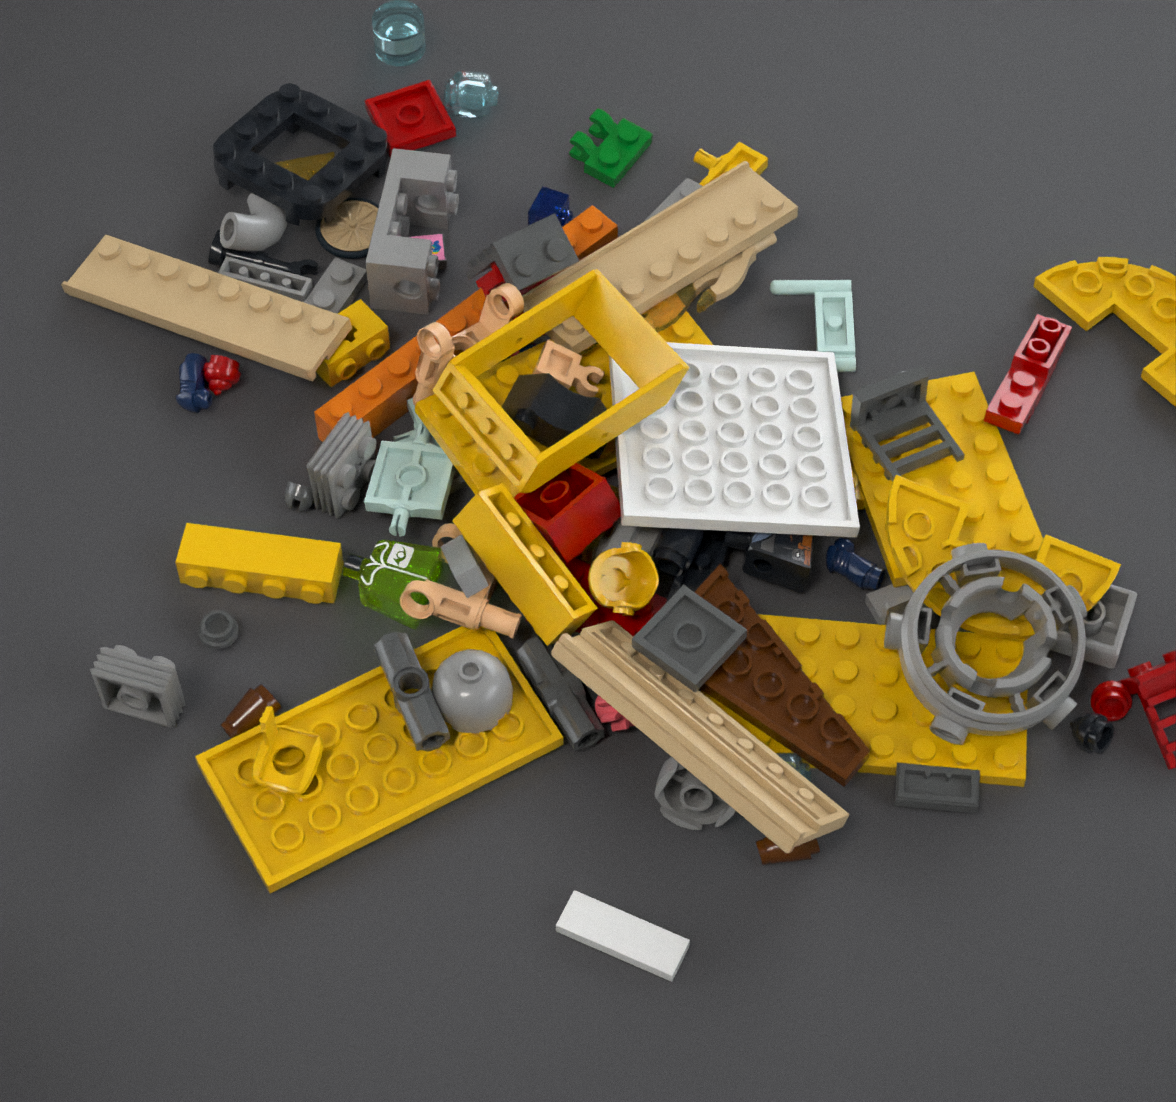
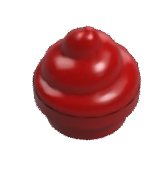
(221, 373)
(1111, 700)

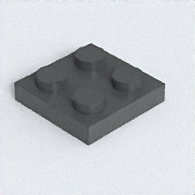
(689, 638)

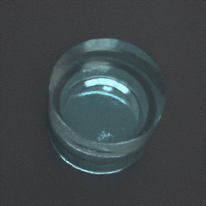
(399, 33)

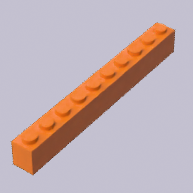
(384, 390)

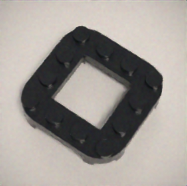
(302, 199)

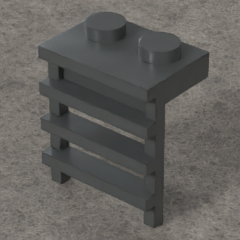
(528, 254)
(894, 408)

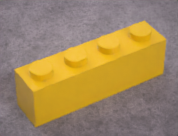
(260, 563)
(524, 564)

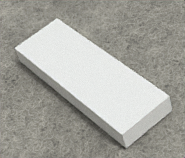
(623, 935)

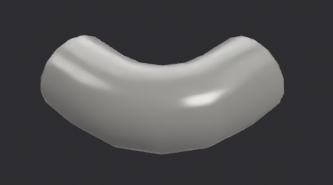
(256, 230)

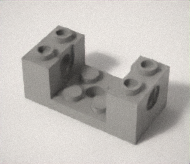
(416, 194)

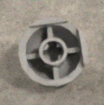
(472, 690)
(687, 799)

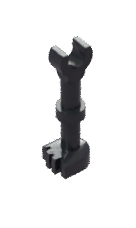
(218, 254)

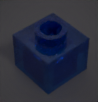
(548, 203)

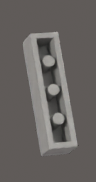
(271, 279)
(464, 566)

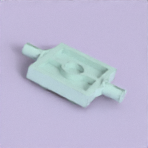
(410, 480)

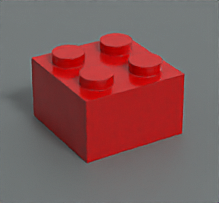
(571, 510)

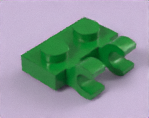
(616, 154)

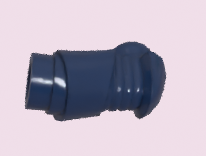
(192, 390)
(857, 569)

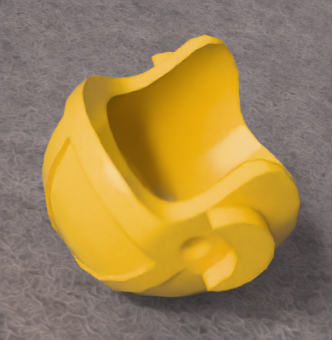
(623, 578)

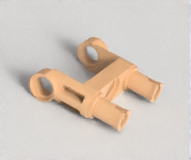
(436, 356)
(453, 604)

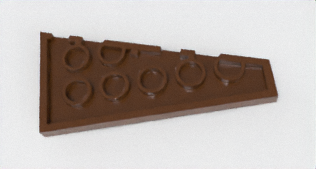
(774, 694)

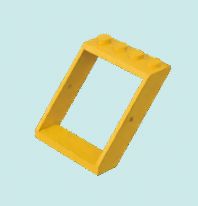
(615, 328)

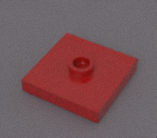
(411, 117)

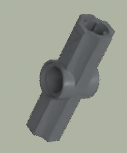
(560, 694)
(417, 709)

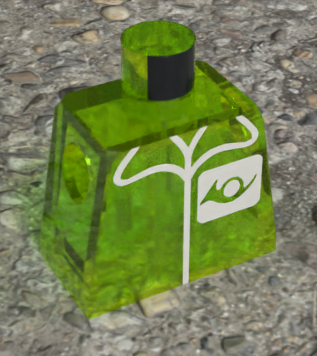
(389, 571)

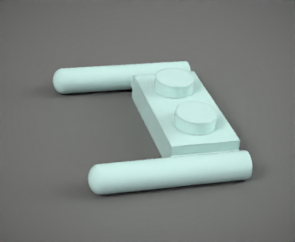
(832, 316)

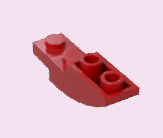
(1028, 374)

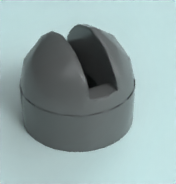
(300, 493)

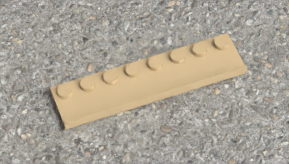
(676, 246)
(208, 307)
(701, 737)

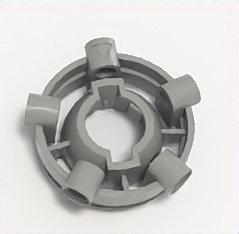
(977, 593)

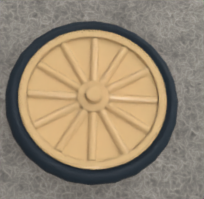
(351, 231)

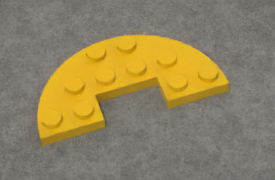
(1134, 294)
(926, 528)

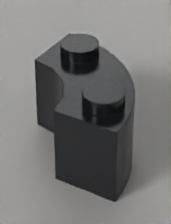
(549, 409)

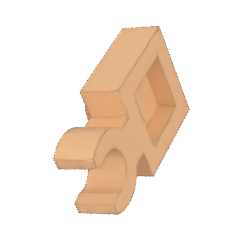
(565, 369)

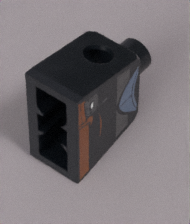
(774, 556)

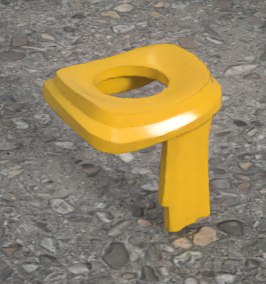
(278, 738)

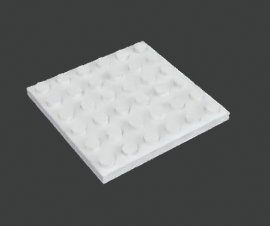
(740, 446)

